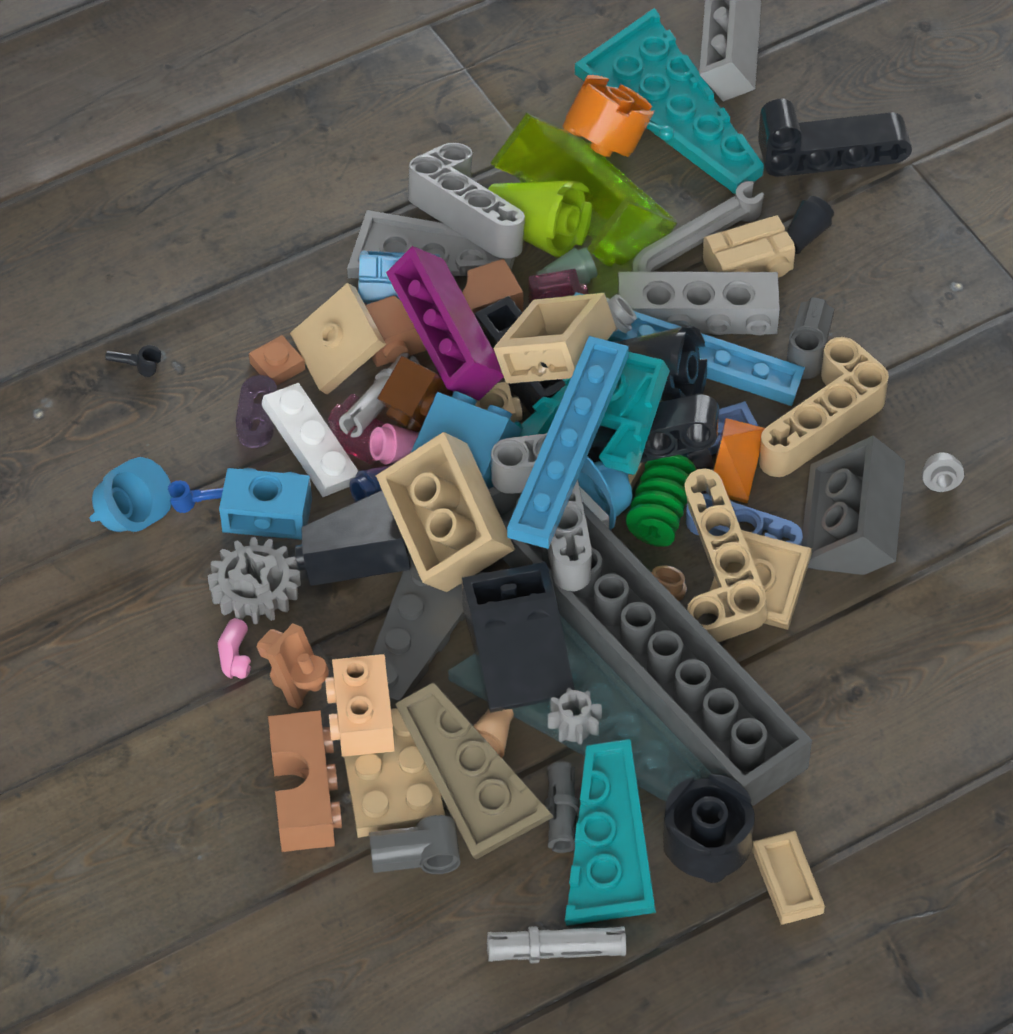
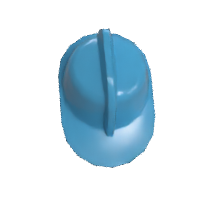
(606, 487)
(132, 496)

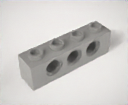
(707, 300)

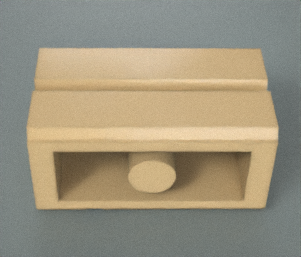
(751, 248)

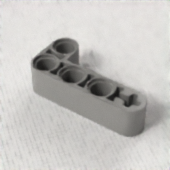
(444, 189)
(510, 468)

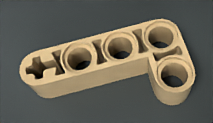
(851, 396)
(720, 552)

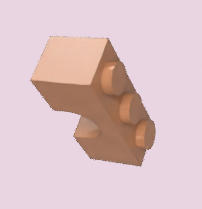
(304, 812)

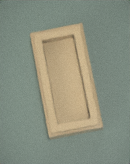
(788, 877)

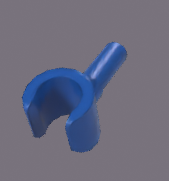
(185, 499)

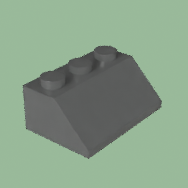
(854, 508)

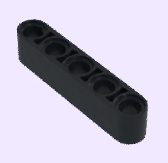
(677, 429)

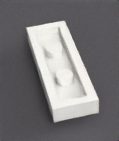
(310, 439)

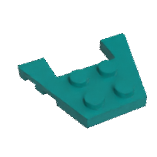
(628, 412)

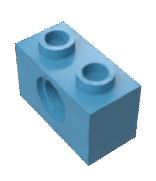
(248, 512)

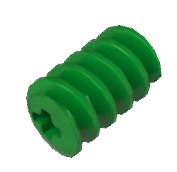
(660, 500)

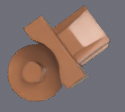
(293, 663)

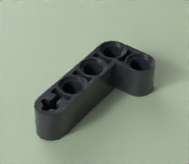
(828, 144)

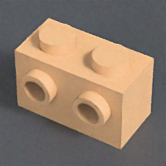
(362, 704)

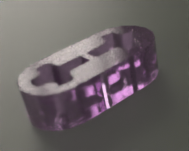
(248, 411)

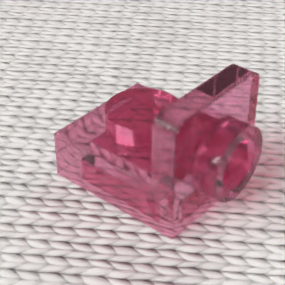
(555, 285)
(358, 445)

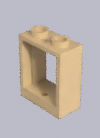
(553, 334)

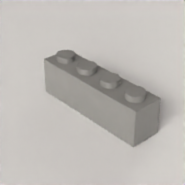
(730, 46)

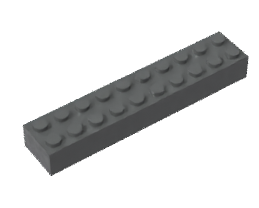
(673, 663)

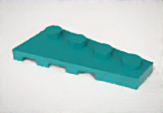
(610, 854)

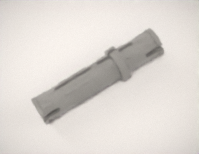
(368, 406)
(549, 944)

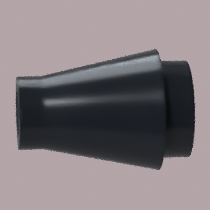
(809, 221)

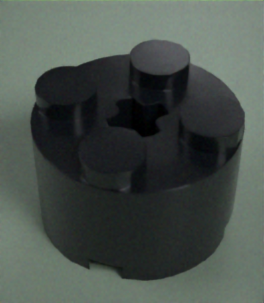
(708, 827)

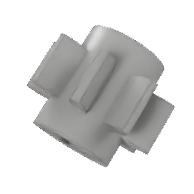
(574, 716)

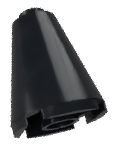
(681, 355)

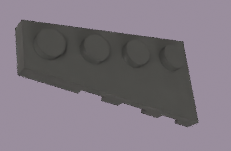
(416, 630)

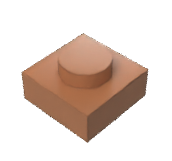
(277, 360)

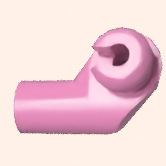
(228, 646)

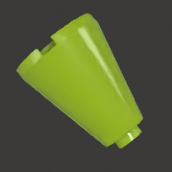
(553, 212)

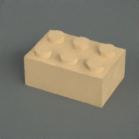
(445, 512)

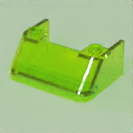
(622, 213)

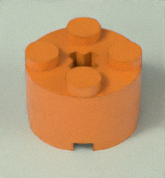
(608, 116)

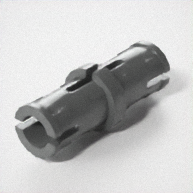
(562, 805)

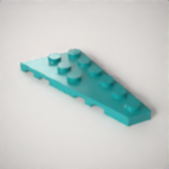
(653, 66)

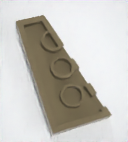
(475, 782)

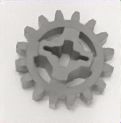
(254, 580)

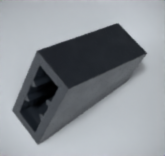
(353, 543)

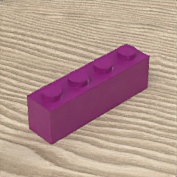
(445, 323)

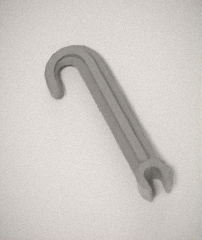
(692, 234)

